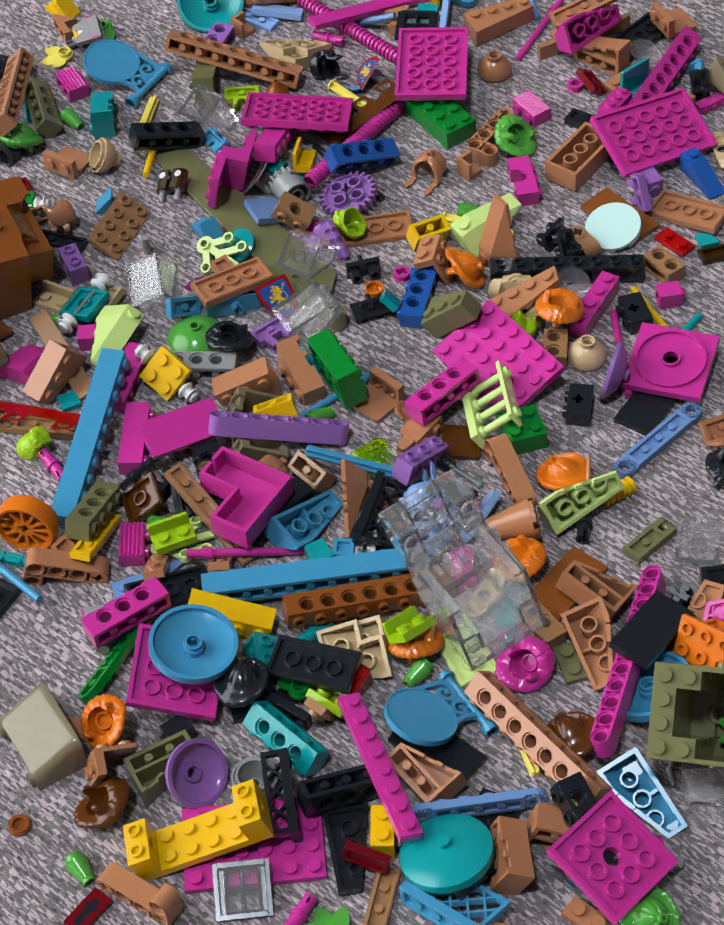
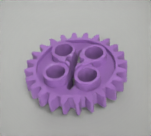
(361, 191)

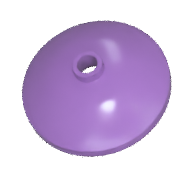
(616, 372)
(207, 774)

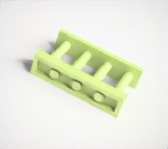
(473, 406)

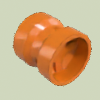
(374, 288)

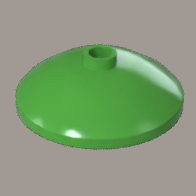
(190, 333)

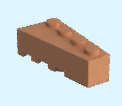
(497, 19)

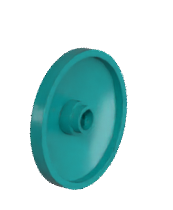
(203, 14)
(450, 854)

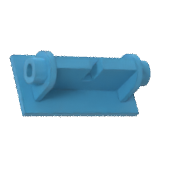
(213, 140)

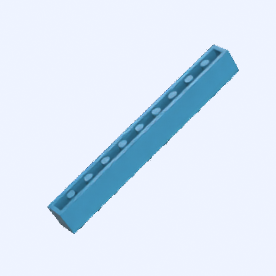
(91, 431)
(305, 575)

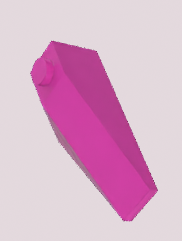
(585, 27)

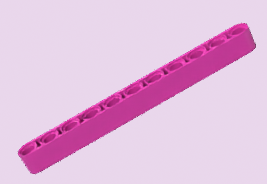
(622, 677)

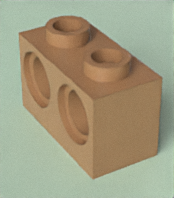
(664, 265)
(556, 343)

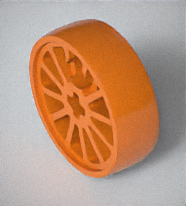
(28, 522)

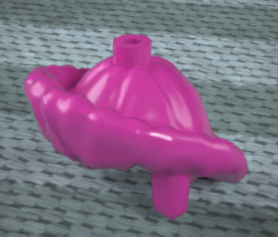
(526, 665)

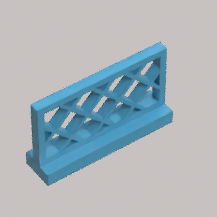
(441, 911)

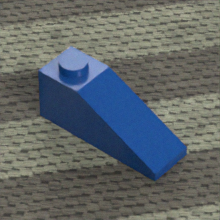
(700, 172)

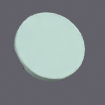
(614, 226)

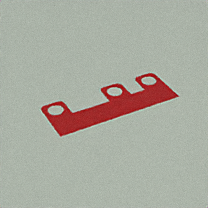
(24, 410)

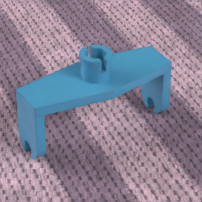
(234, 306)

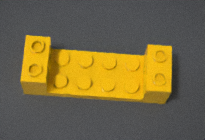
(201, 837)

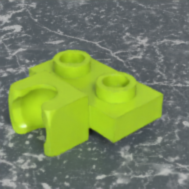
(238, 95)

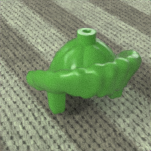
(22, 136)
(515, 136)
(653, 909)

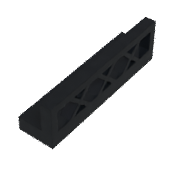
(289, 793)

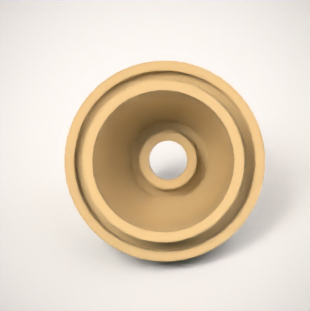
(103, 156)
(587, 353)

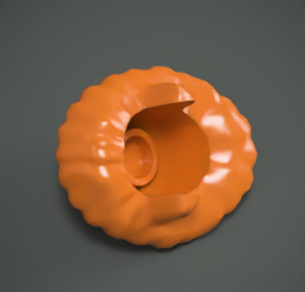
(466, 266)
(559, 306)
(562, 471)
(529, 553)
(421, 646)
(103, 720)

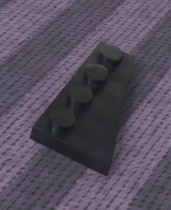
(344, 825)

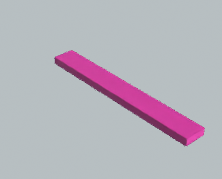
(357, 12)

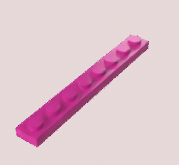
(379, 768)

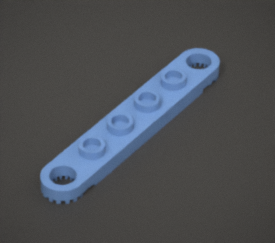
(658, 439)
(482, 804)

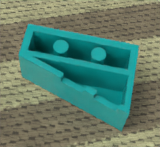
(102, 114)

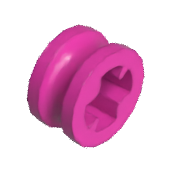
(574, 89)
(398, 271)

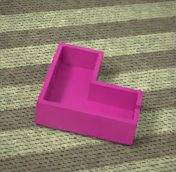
(249, 492)

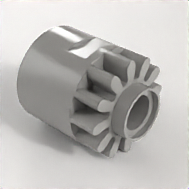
(291, 182)

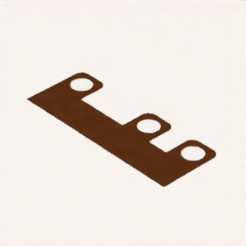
(365, 112)

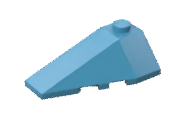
(303, 522)
(642, 792)

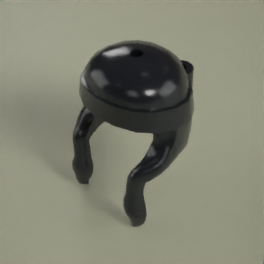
(325, 65)

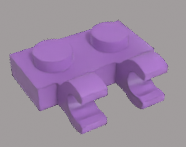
(642, 197)
(268, 334)

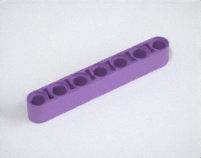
(278, 427)

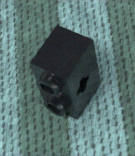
(633, 312)
(579, 404)

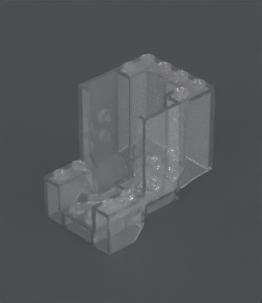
(463, 569)

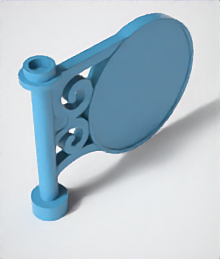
(119, 64)
(432, 717)

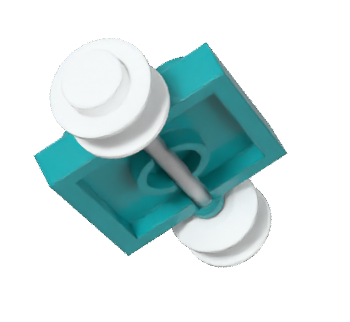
(85, 303)

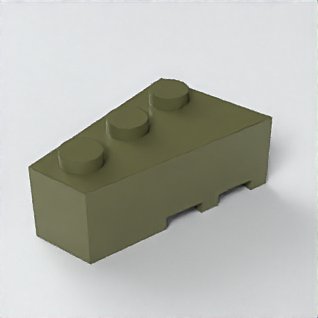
(204, 75)
(449, 313)
(148, 767)

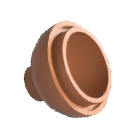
(494, 67)

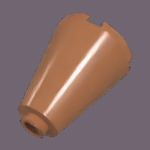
(517, 520)

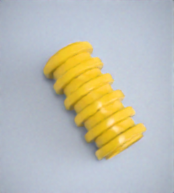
(629, 487)

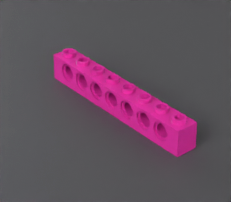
(669, 64)

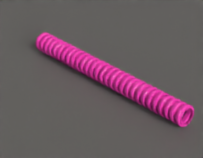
(354, 31)
(367, 131)

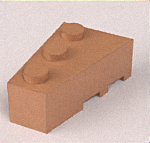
(606, 54)
(53, 371)
(298, 372)
(255, 376)
(586, 583)
(425, 776)
(545, 825)
(512, 856)

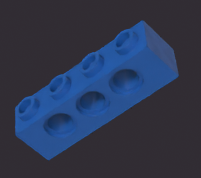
(361, 155)
(418, 295)

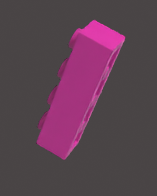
(710, 103)

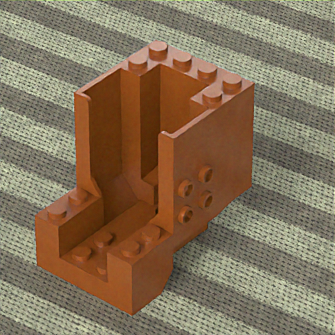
(23, 249)

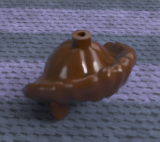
(574, 730)
(102, 804)

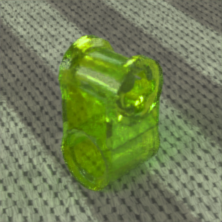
(371, 453)

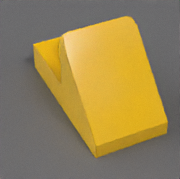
(63, 7)

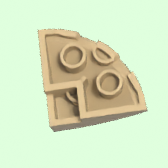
(294, 50)
(366, 637)

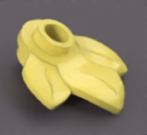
(57, 56)

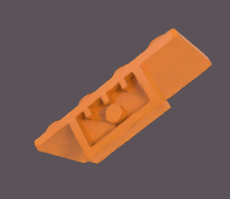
(700, 641)

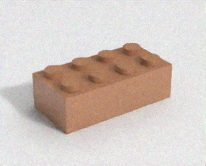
(576, 158)

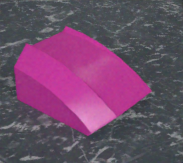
(21, 363)

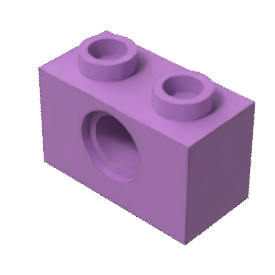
(73, 264)

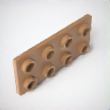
(118, 226)

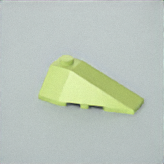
(469, 227)
(114, 328)
(575, 501)

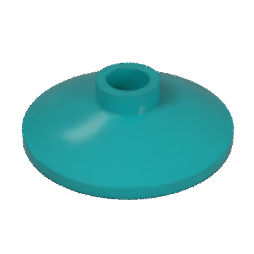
(241, 235)

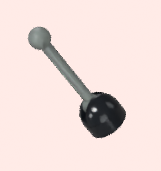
(448, 463)

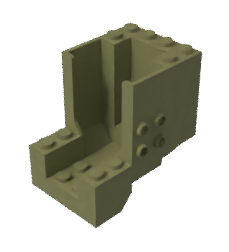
(684, 714)

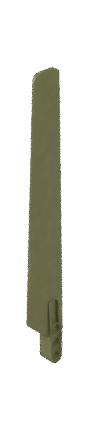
(233, 215)

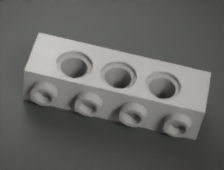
(208, 363)

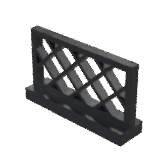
(370, 511)

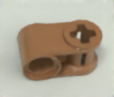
(589, 244)

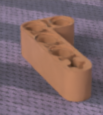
(483, 141)
(509, 468)
(57, 564)
(159, 904)

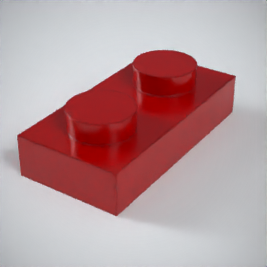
(674, 242)

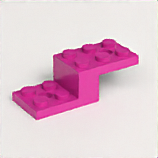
(231, 168)

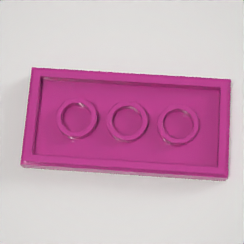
(177, 428)

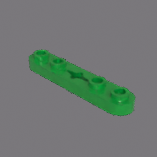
(103, 674)

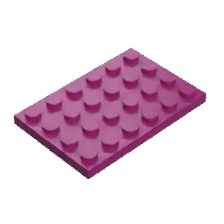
(432, 64)
(297, 112)
(652, 131)
(500, 338)
(287, 859)

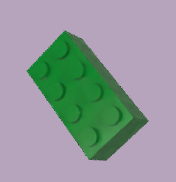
(443, 120)
(337, 368)

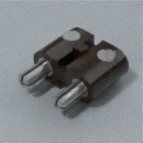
(171, 182)

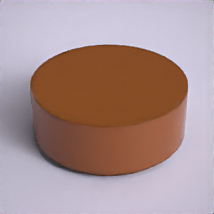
(19, 825)

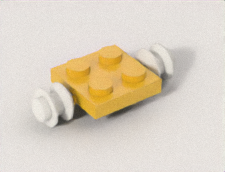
(166, 373)

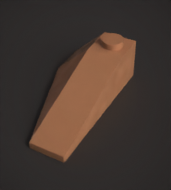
(497, 236)
(355, 492)
(591, 634)

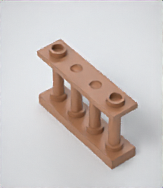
(575, 7)

